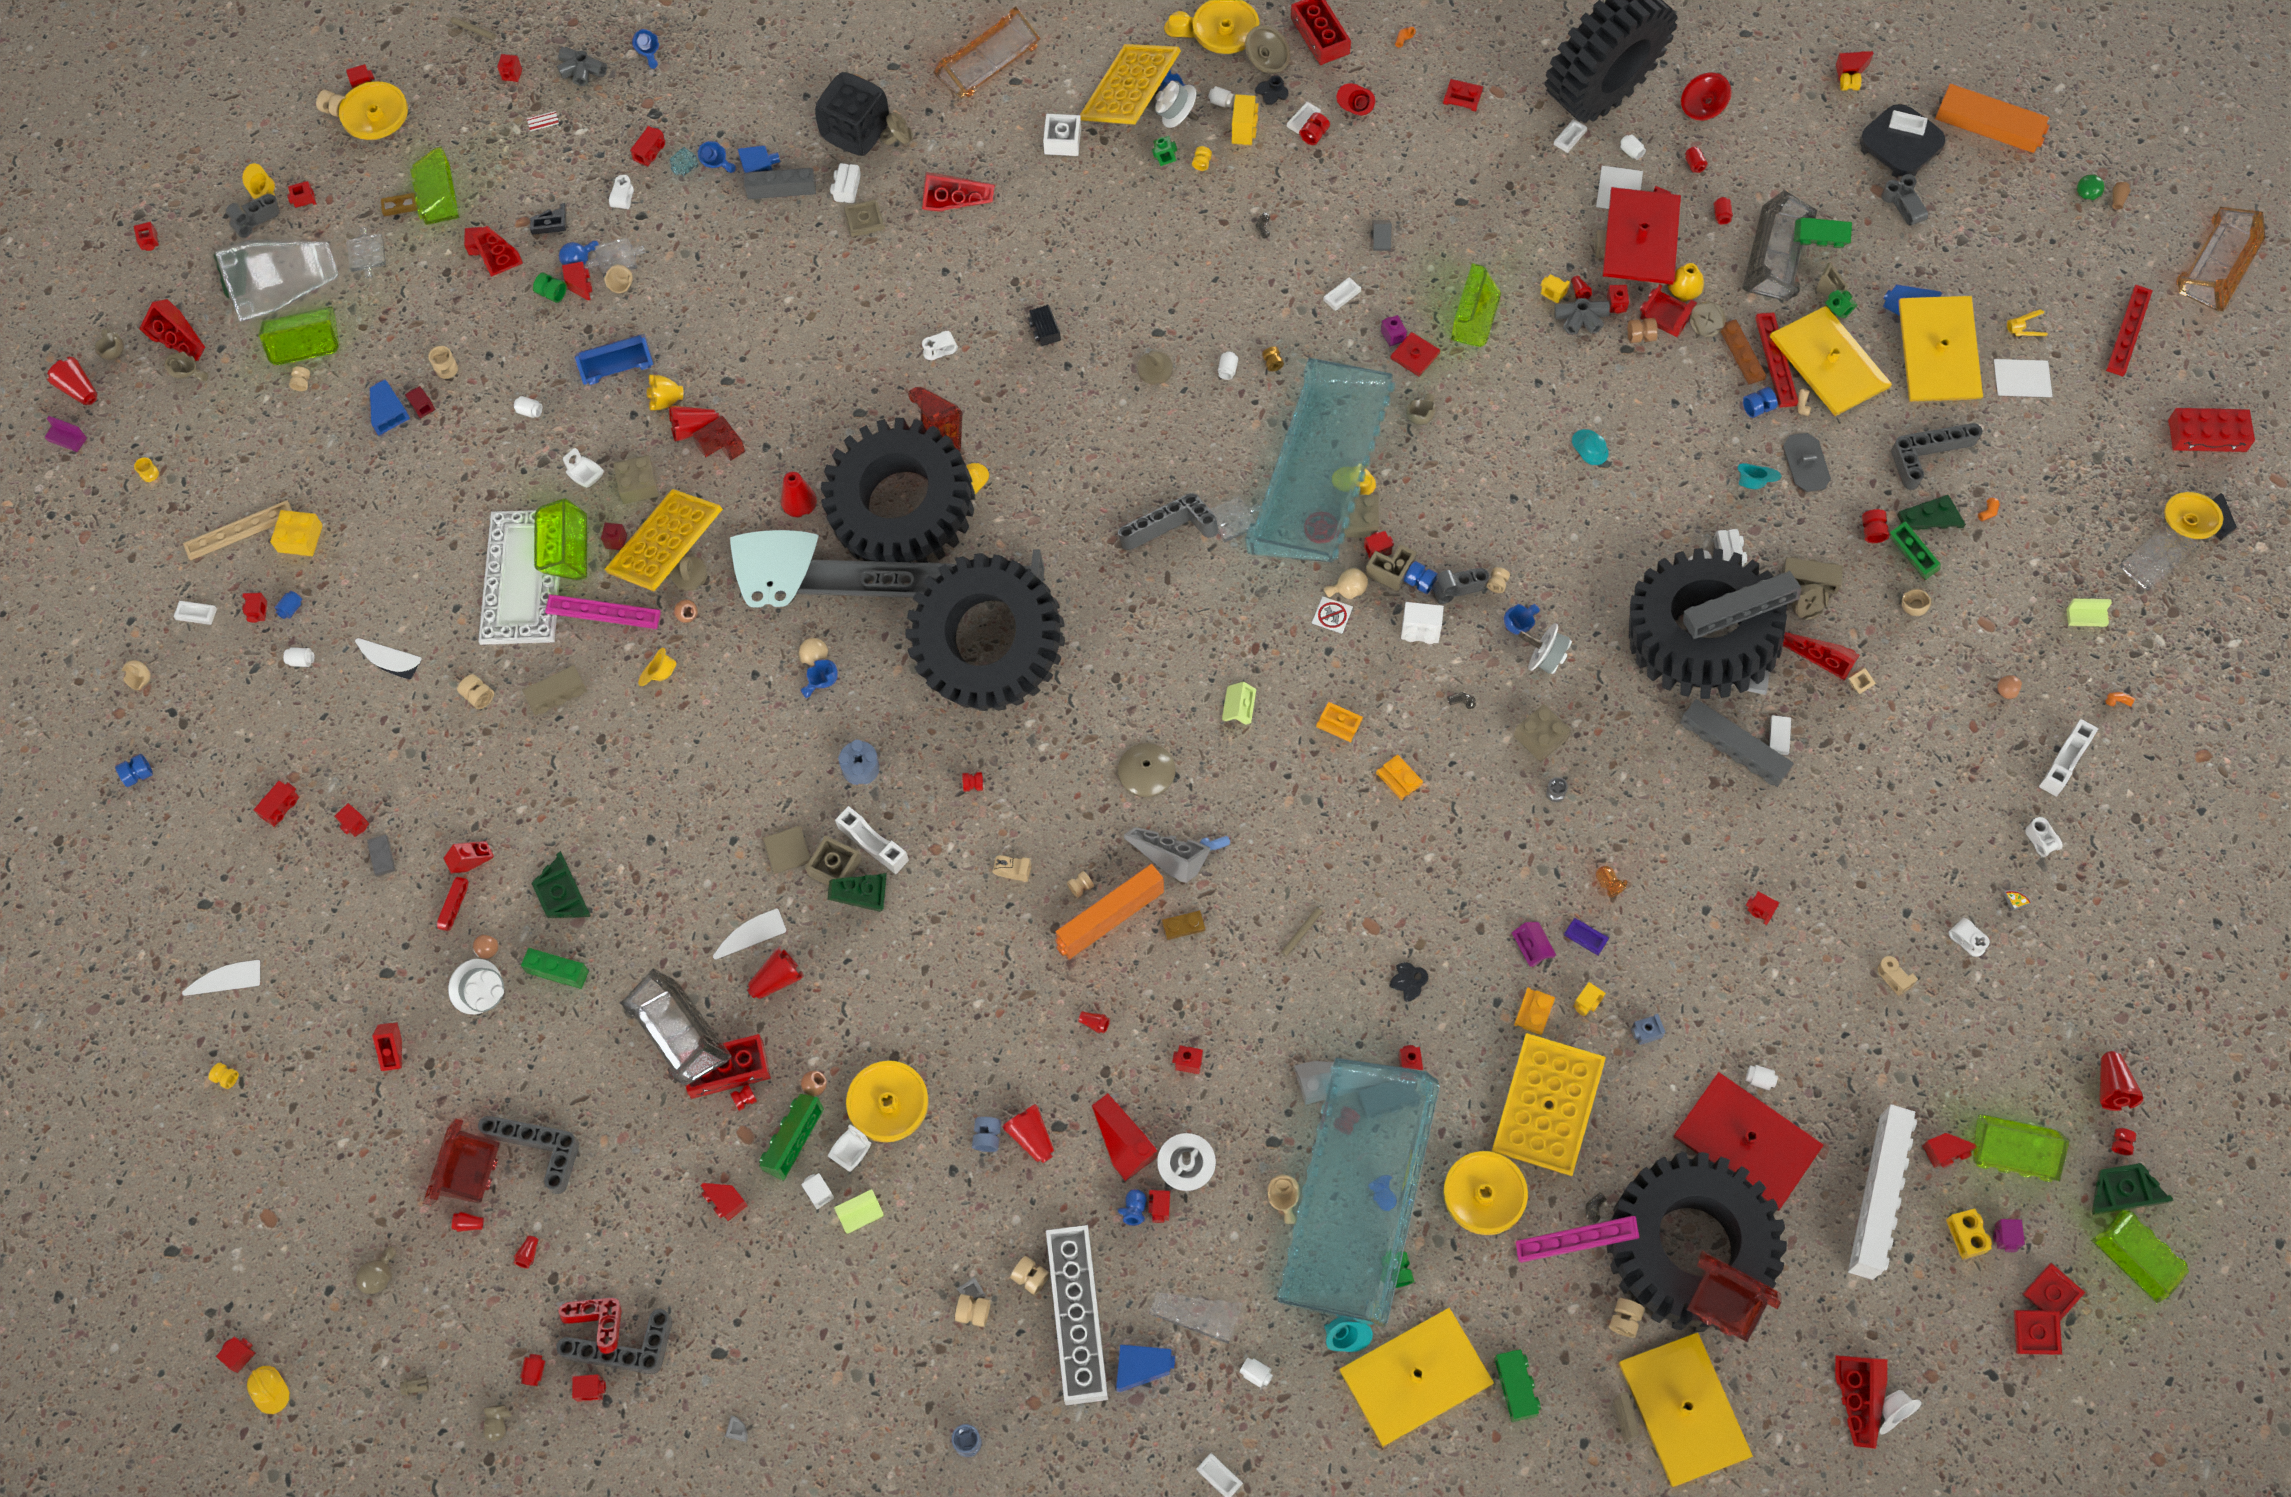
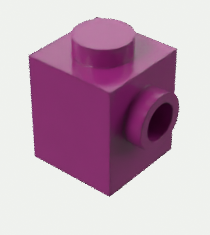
(1393, 330)
(2009, 1234)

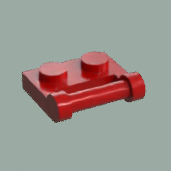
(1463, 94)

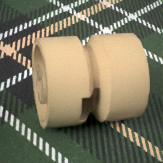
(329, 102)
(443, 362)
(475, 691)
(1023, 1272)
(972, 1310)
(1628, 1310)

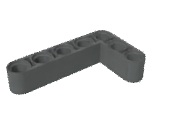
(1948, 439)
(1167, 518)
(537, 1139)
(620, 1354)

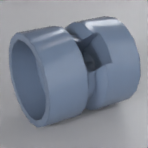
(986, 1134)
(966, 1440)

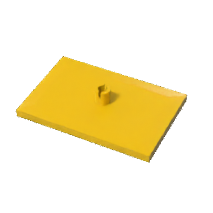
(1130, 83)
(1940, 348)
(1830, 360)
(663, 539)
(1553, 1075)
(1398, 1400)
(1686, 1440)

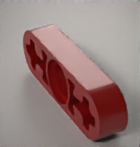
(452, 903)

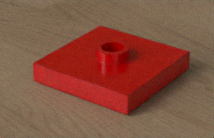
(1415, 354)
(2053, 1291)
(2038, 1332)

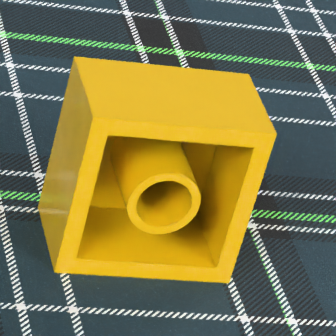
(1244, 119)
(296, 533)

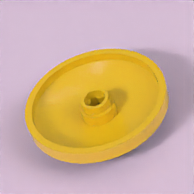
(1224, 25)
(373, 110)
(887, 1101)
(1485, 1193)

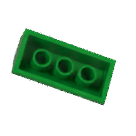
(792, 1136)

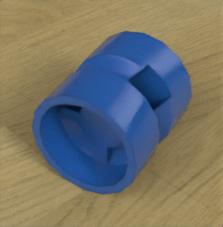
(1760, 402)
(1420, 577)
(135, 769)

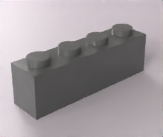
(780, 183)

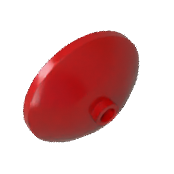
(1703, 89)

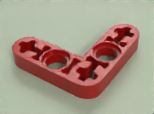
(600, 1314)

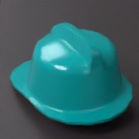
(1590, 446)
(1756, 476)
(1347, 1335)

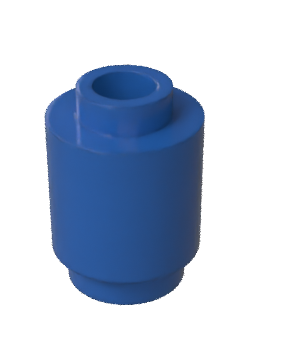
(288, 605)

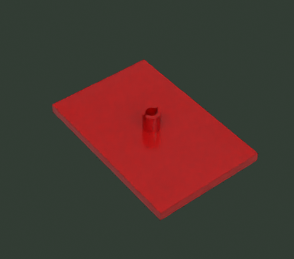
(1642, 235)
(1726, 1120)

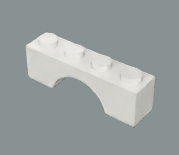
(2068, 757)
(861, 833)

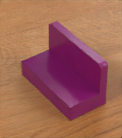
(65, 434)
(1533, 943)

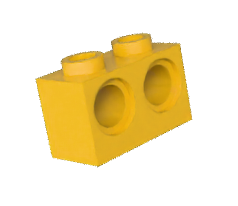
(1962, 1235)

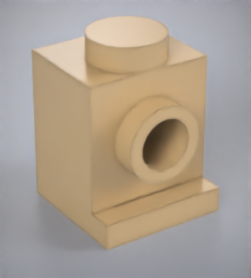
(1861, 680)

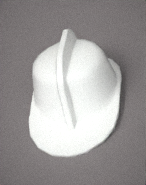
(1896, 1408)

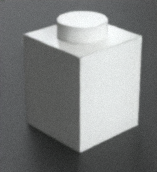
(817, 1190)

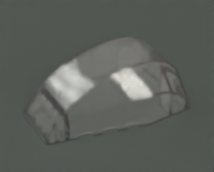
(273, 273)

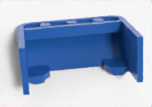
(613, 358)

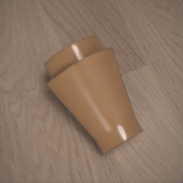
(2120, 193)

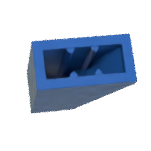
(1899, 291)
(385, 408)
(1142, 1365)

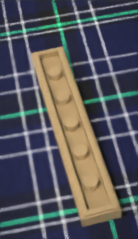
(234, 531)

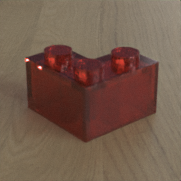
(719, 436)

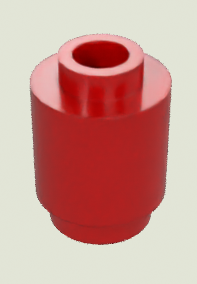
(1696, 159)
(1723, 210)
(532, 1370)

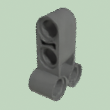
(1905, 199)
(252, 214)
(1458, 584)

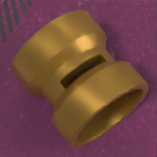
(1273, 359)

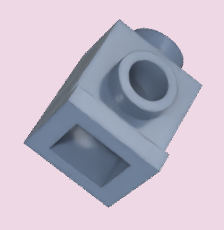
(1642, 1035)

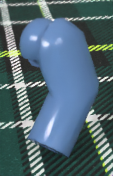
(1217, 843)

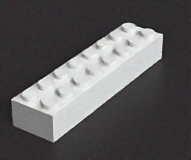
(1882, 1192)
(1076, 1315)

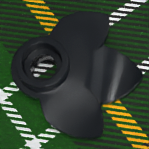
(1272, 90)
(1406, 981)

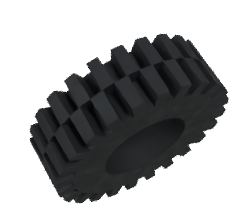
(1609, 55)
(890, 453)
(944, 606)
(1702, 661)
(1704, 1187)

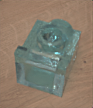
(683, 162)

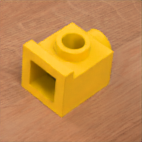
(1554, 288)
(1588, 999)

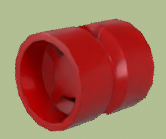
(1314, 128)
(1875, 526)

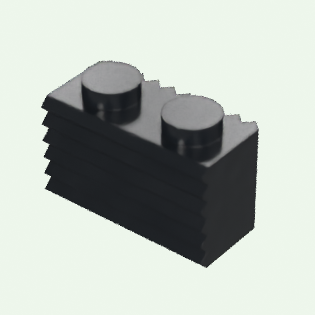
(1044, 325)

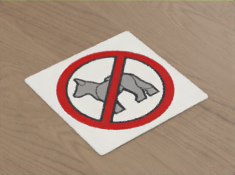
(1332, 615)

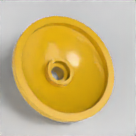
(2193, 515)

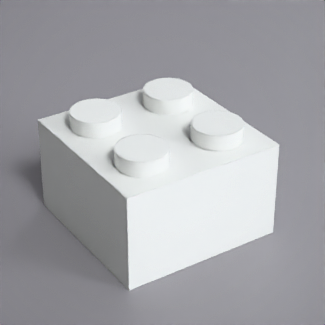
(1062, 134)
(1422, 622)

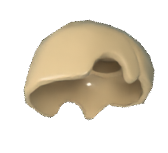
(618, 278)
(1916, 602)
(812, 650)
(136, 674)

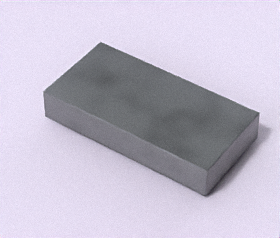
(381, 855)

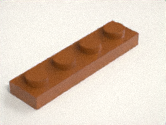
(1742, 352)

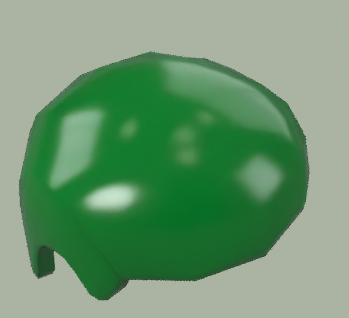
(2090, 187)

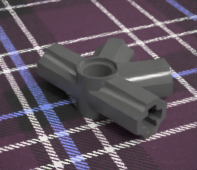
(579, 65)
(1582, 313)

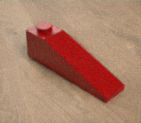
(951, 192)
(495, 251)
(168, 326)
(1826, 655)
(1124, 1140)
(1863, 1392)

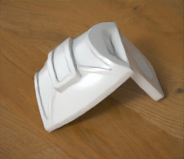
(584, 470)
(850, 1148)

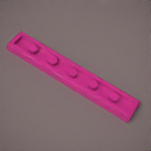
(603, 611)
(1577, 1239)

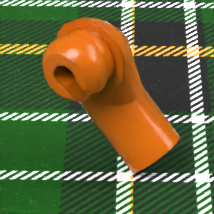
(1403, 35)
(1993, 506)
(2121, 697)

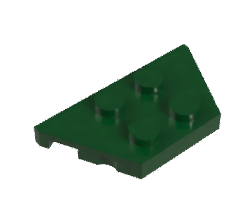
(559, 891)
(2127, 1189)

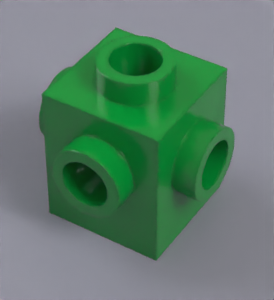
(1164, 150)
(1841, 303)

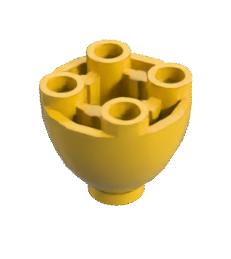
(1687, 282)
(662, 392)

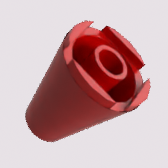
(72, 380)
(689, 420)
(797, 496)
(774, 975)
(2117, 1083)
(1031, 1134)

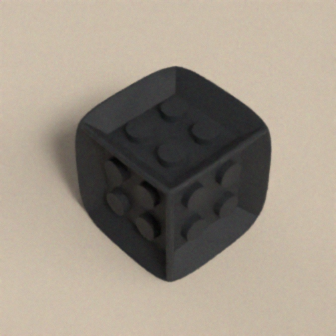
(852, 113)

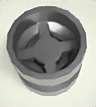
(1560, 786)

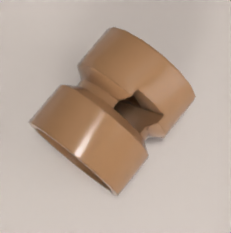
(1641, 331)

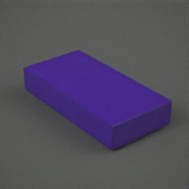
(1586, 936)

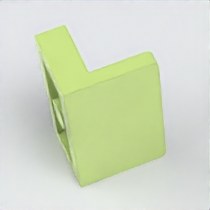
(2088, 612)
(1239, 703)
(859, 1211)

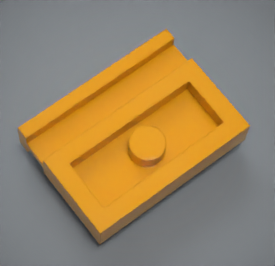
(1339, 722)
(1399, 777)
(1534, 1011)

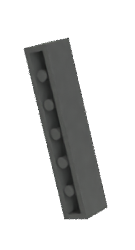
(1741, 604)
(1736, 743)

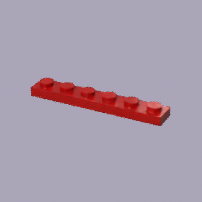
(2129, 330)
(1776, 361)

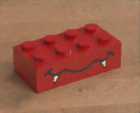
(1320, 30)
(2211, 429)
(744, 1067)

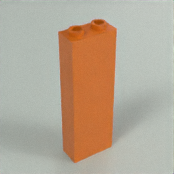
(1993, 118)
(1109, 912)

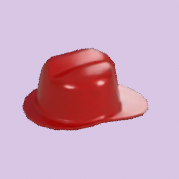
(1355, 99)

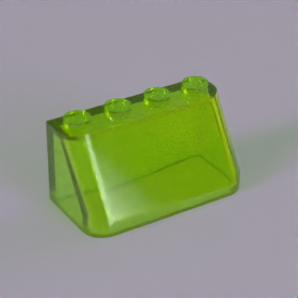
(434, 188)
(1476, 308)
(300, 336)
(561, 540)
(2019, 1148)
(2141, 1255)

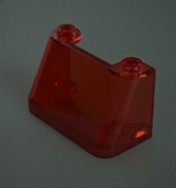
(939, 413)

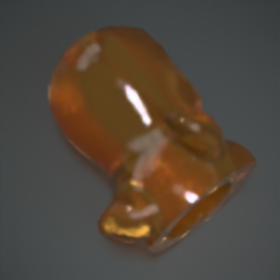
(1608, 880)

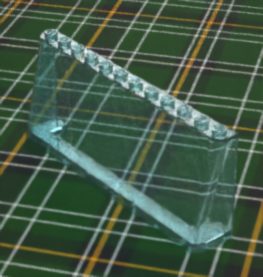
(1321, 463)
(1360, 1191)

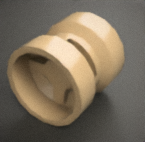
(299, 378)
(1497, 582)
(1081, 883)

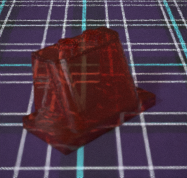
(462, 1166)
(1730, 1298)

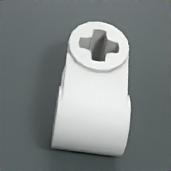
(621, 193)
(940, 345)
(2043, 838)
(1968, 937)

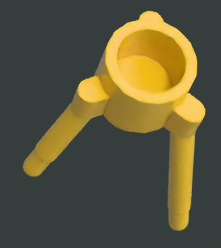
(2018, 324)

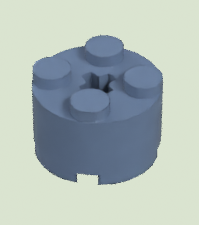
(859, 762)

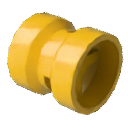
(1850, 82)
(1201, 158)
(146, 469)
(224, 1076)

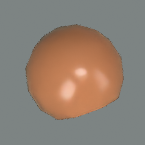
(685, 611)
(2009, 686)
(485, 946)
(813, 1083)

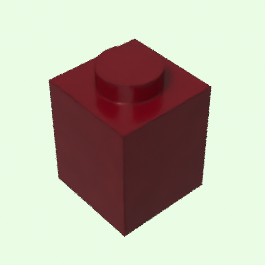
(420, 402)
(613, 536)

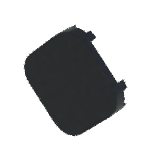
(1900, 149)

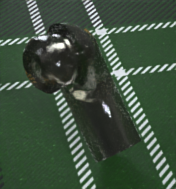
(1261, 225)
(1464, 698)
(1592, 1207)

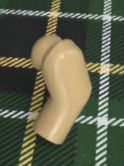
(1802, 399)

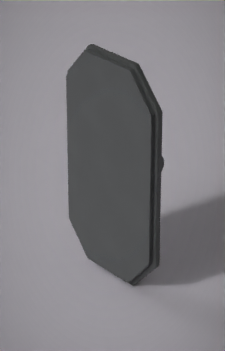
(1807, 462)

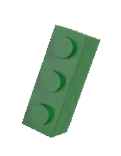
(1822, 232)
(1915, 550)
(554, 968)
(1517, 1385)

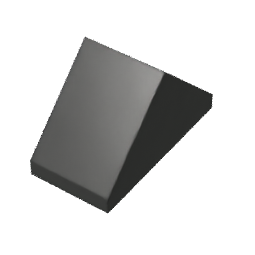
(1381, 235)

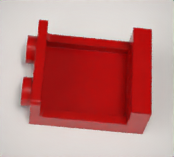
(1668, 312)

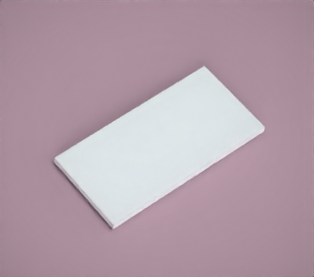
(513, 588)

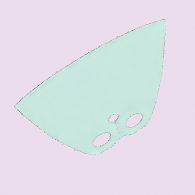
(773, 557)

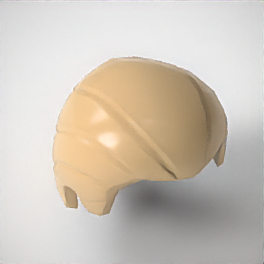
(1349, 585)
(1283, 1195)

